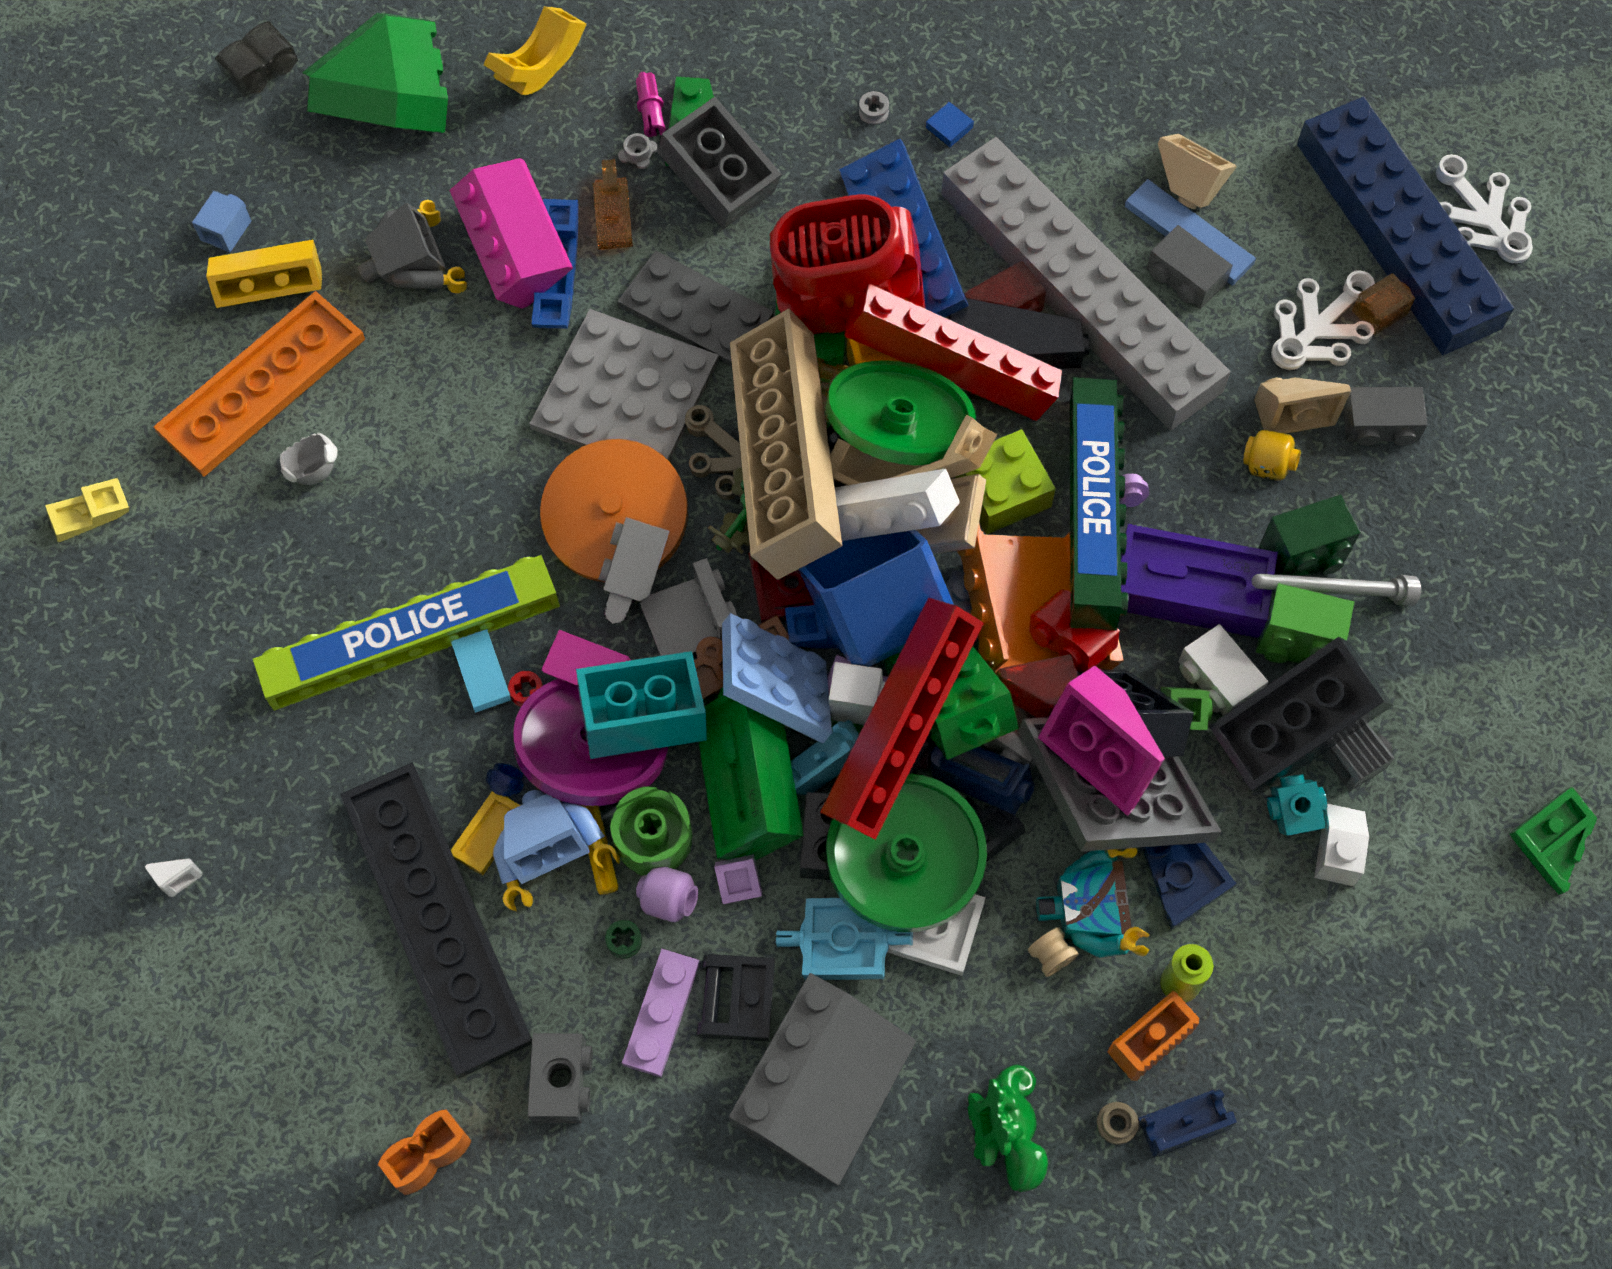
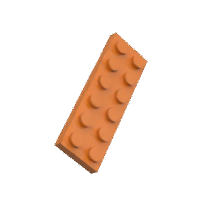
(259, 383)

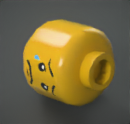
(1271, 455)

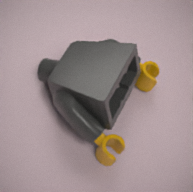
(407, 253)

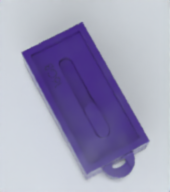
(1196, 580)

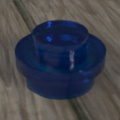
(505, 779)

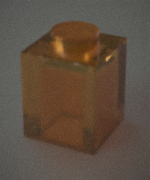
(1384, 303)

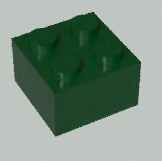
(1311, 538)

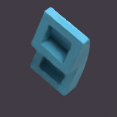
(481, 670)

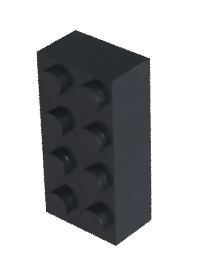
(1300, 715)

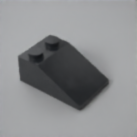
(1163, 716)

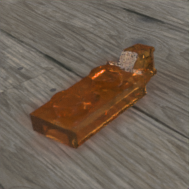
(612, 209)

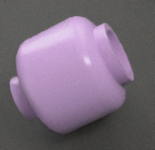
(667, 894)

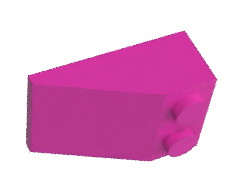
(1103, 738)

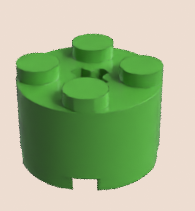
(647, 809)

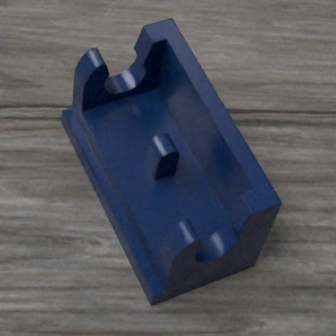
(1186, 1122)

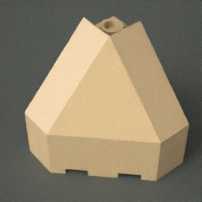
(964, 455)

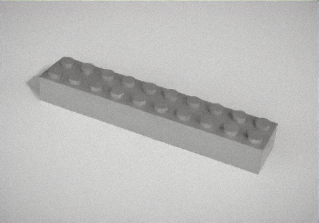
(1086, 283)

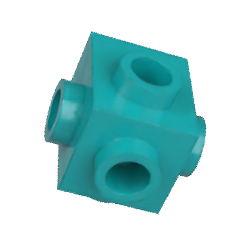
(1307, 815)

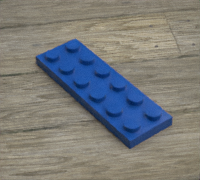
(892, 178)

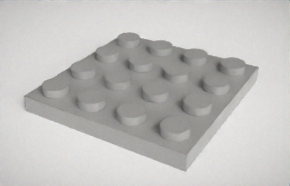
(624, 386)

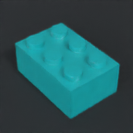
(641, 704)

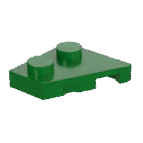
(1556, 837)

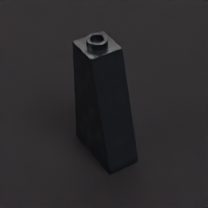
(1036, 334)

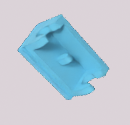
(824, 760)

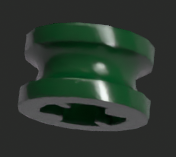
(624, 927)

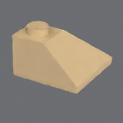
(1193, 170)
(1299, 404)

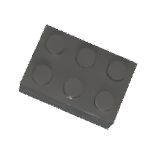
(719, 162)

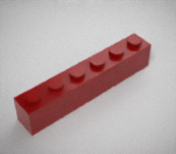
(954, 352)
(902, 717)

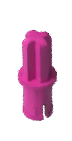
(650, 104)

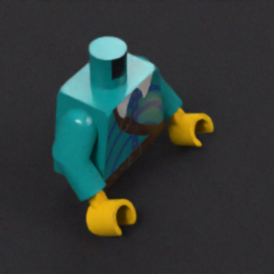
(1095, 905)

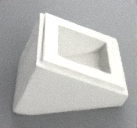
(174, 875)

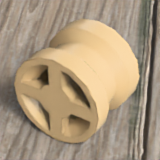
(1053, 951)

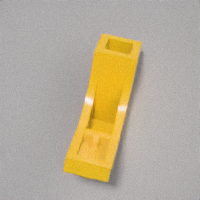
(542, 54)

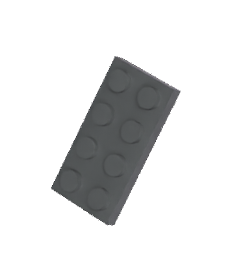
(691, 306)

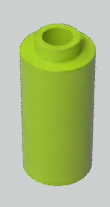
(1187, 972)

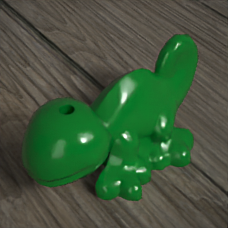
(1008, 1124)

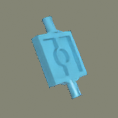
(840, 943)

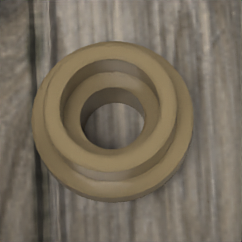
(1123, 1111)

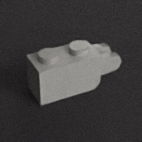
(633, 565)

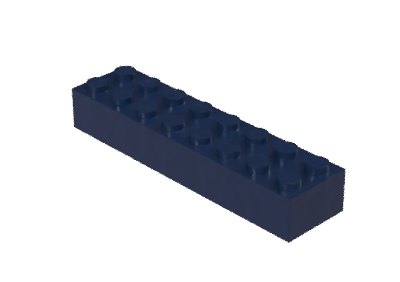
(1404, 225)

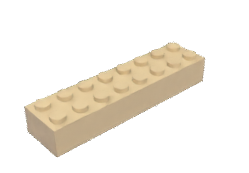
(784, 446)

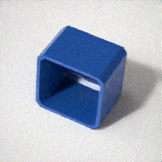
(874, 592)

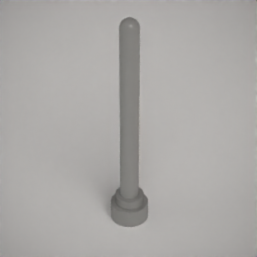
(1401, 590)

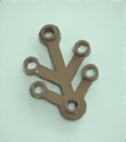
(721, 438)

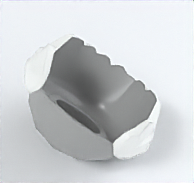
(309, 460)

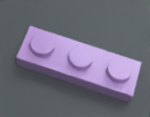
(661, 1013)

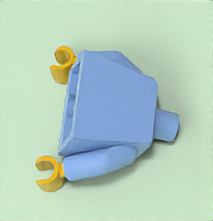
(542, 838)

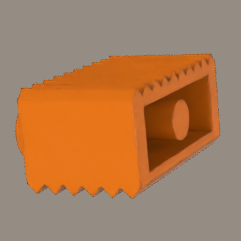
(1153, 1036)

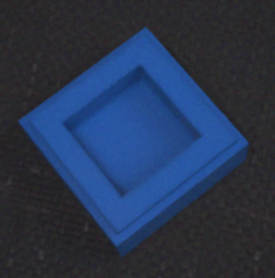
(949, 124)

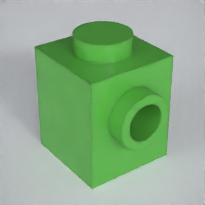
(1196, 701)

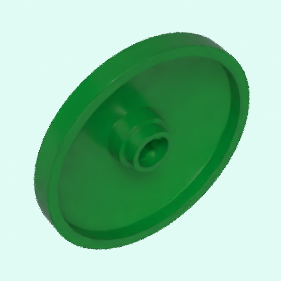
(897, 411)
(918, 866)

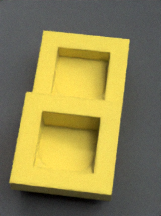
(95, 507)

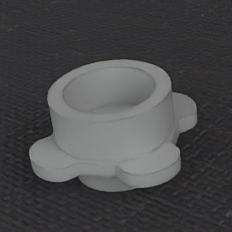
(637, 142)

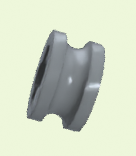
(874, 98)

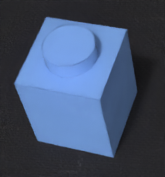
(222, 221)

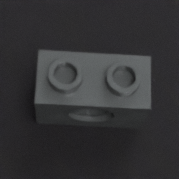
(555, 1053)

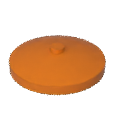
(603, 487)

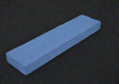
(1165, 213)

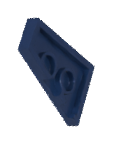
(1186, 879)

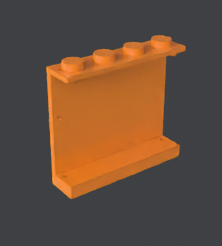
(1007, 584)

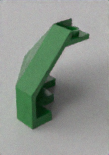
(383, 76)

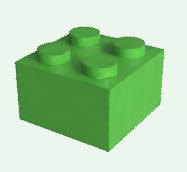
(1302, 623)

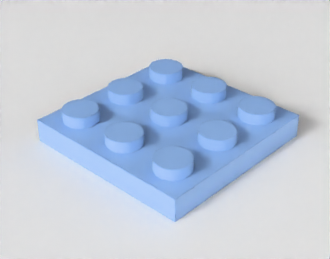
(775, 678)

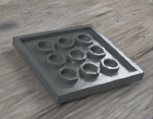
(1165, 814)

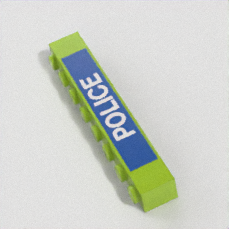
(405, 632)

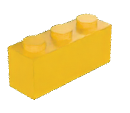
(264, 273)

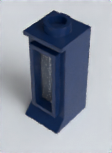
(985, 777)

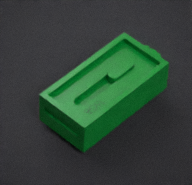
(974, 710)
(748, 781)

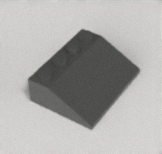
(822, 1079)

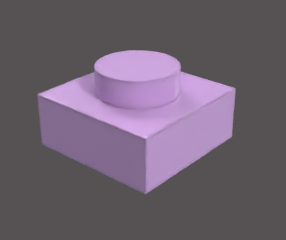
(738, 879)

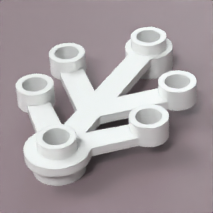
(1486, 214)
(1320, 325)

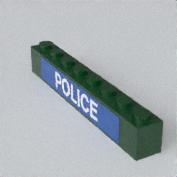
(1095, 505)

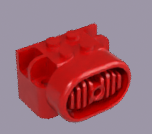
(837, 247)

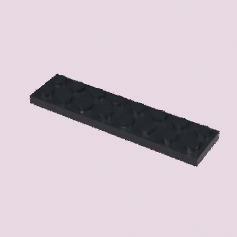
(436, 920)

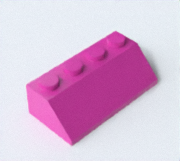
(511, 231)

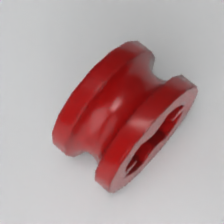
(516, 684)

